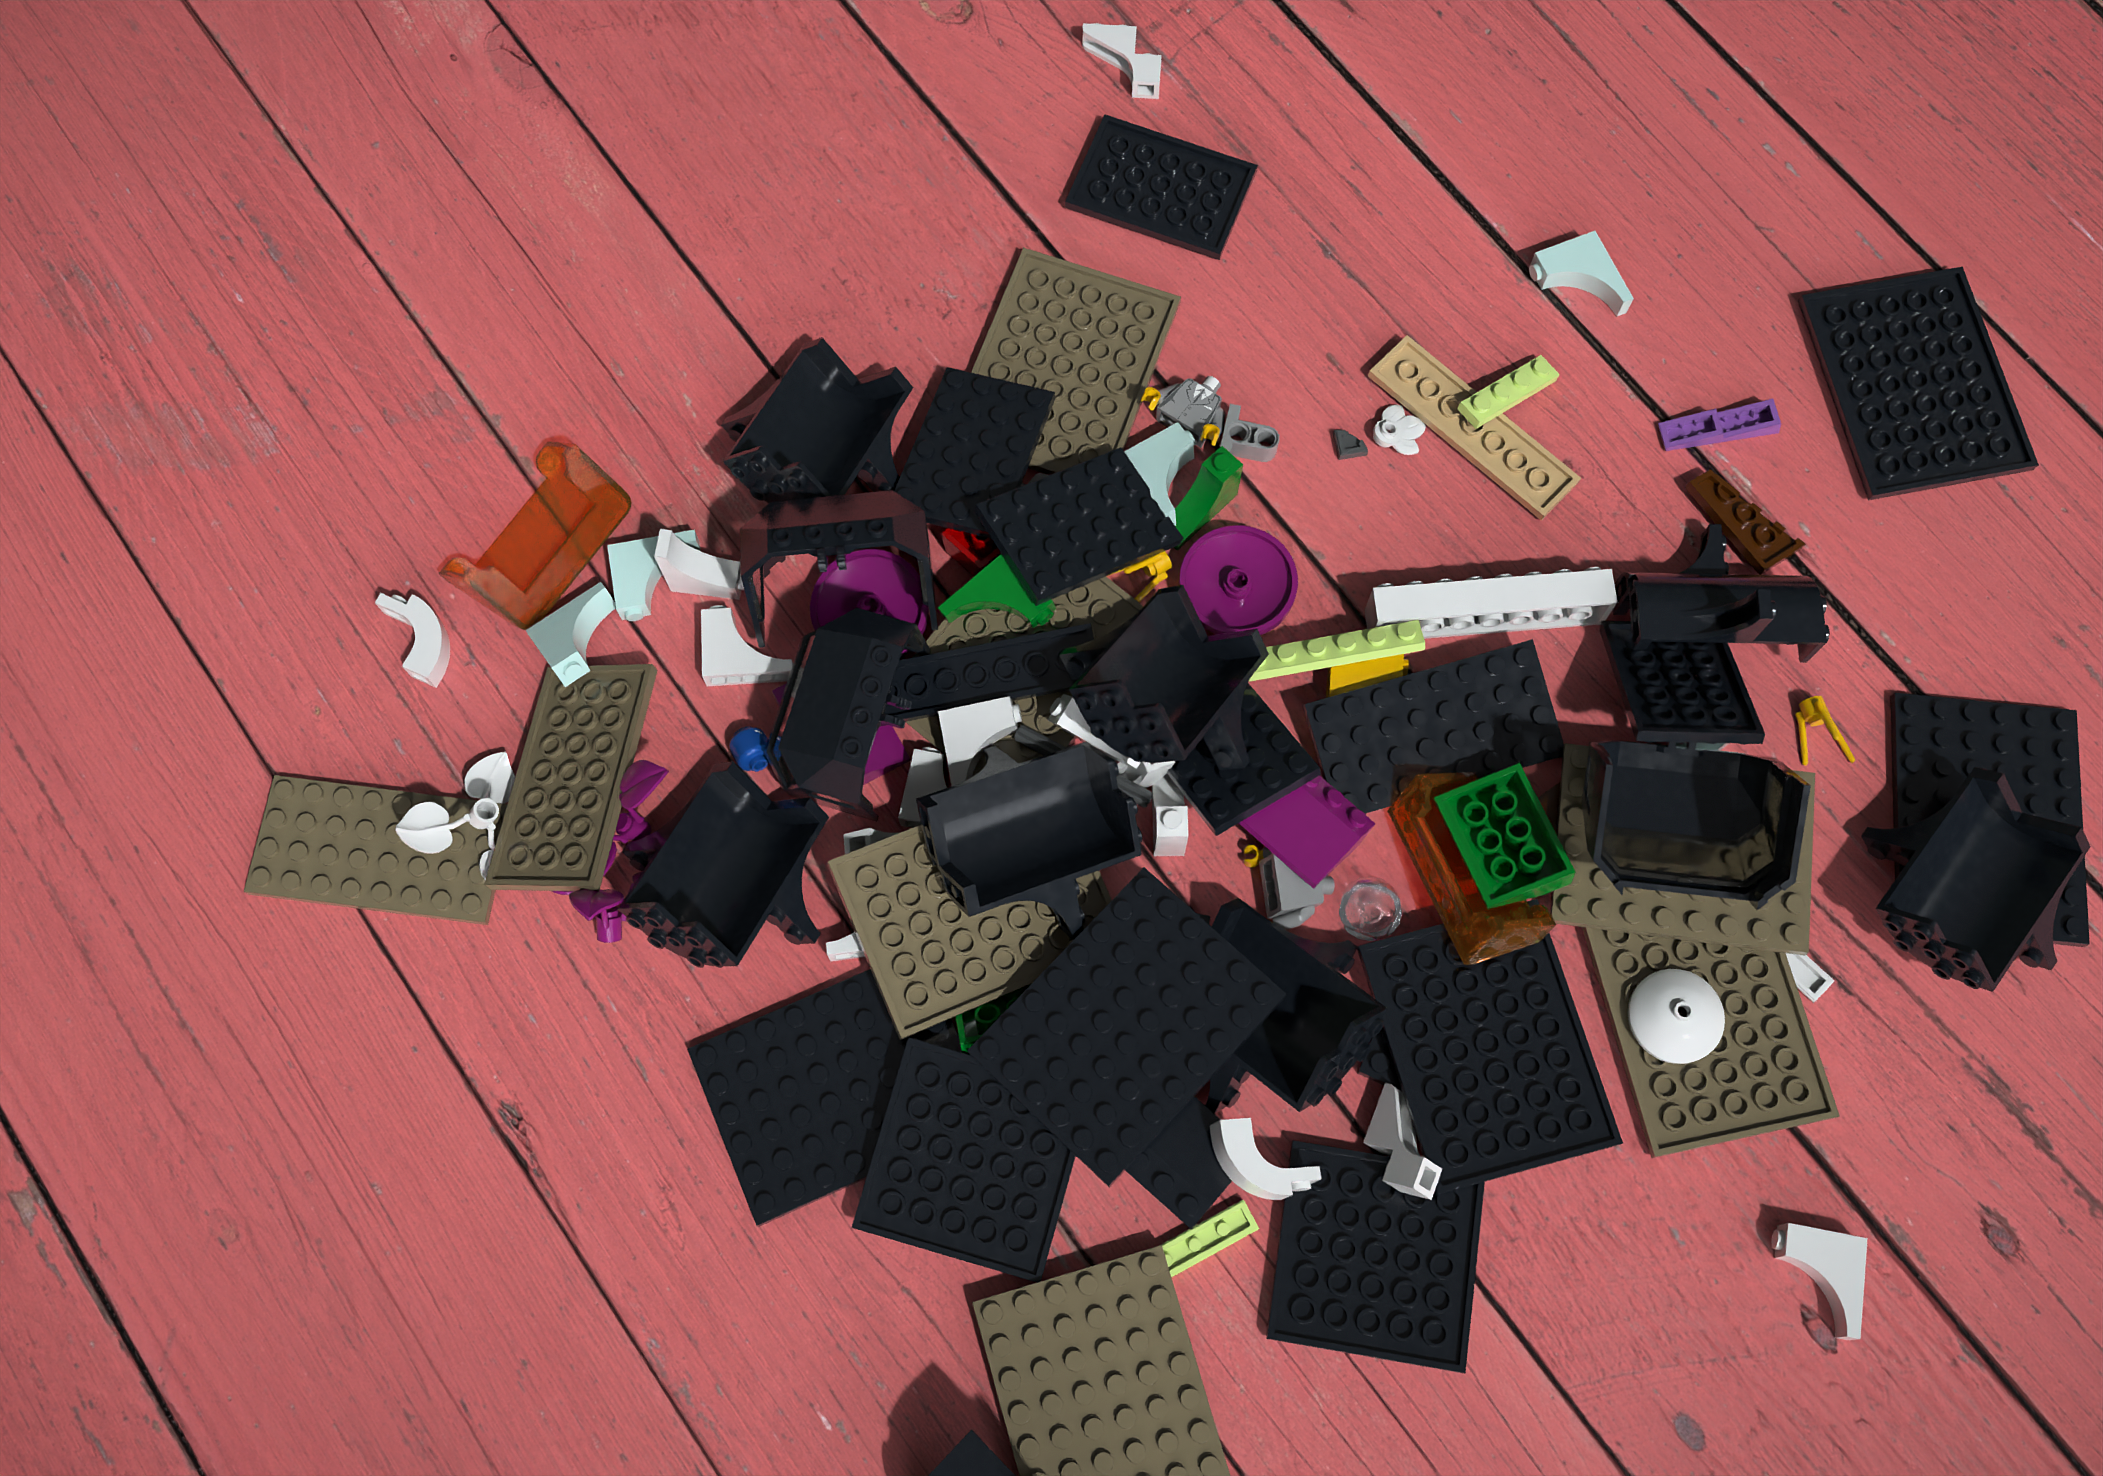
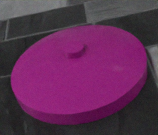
(1239, 580)
(872, 582)

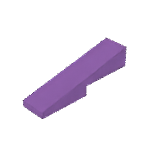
(1719, 427)

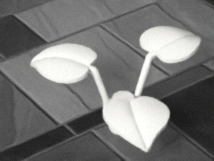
(427, 826)

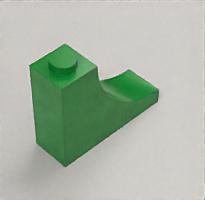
(1209, 494)
(996, 589)

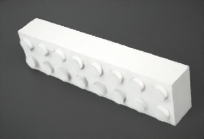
(1496, 603)

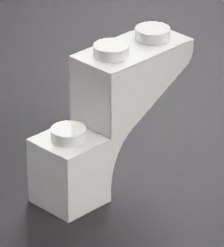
(1117, 47)
(1394, 1135)

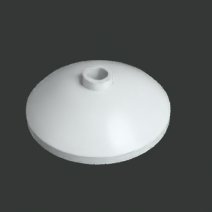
(1662, 1029)

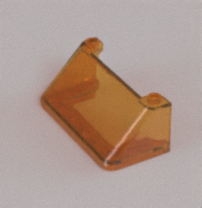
(546, 540)

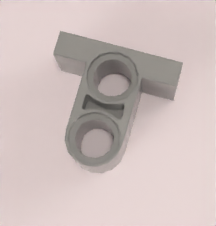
(1252, 436)

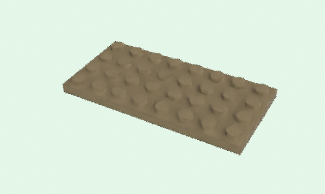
(570, 780)
(343, 850)

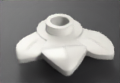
(1398, 430)

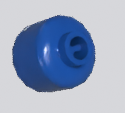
(748, 748)

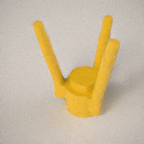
(1152, 566)
(1816, 713)

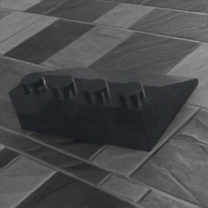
(1182, 1164)

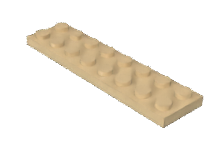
(1496, 448)

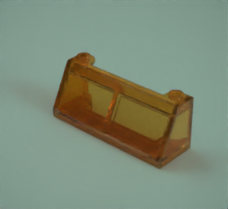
(1472, 927)

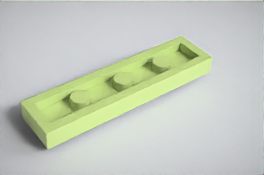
(1508, 391)

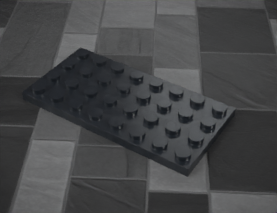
(1439, 720)

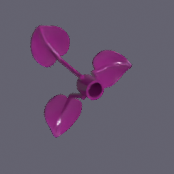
(636, 786)
(602, 907)

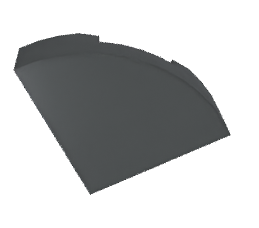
(1348, 445)

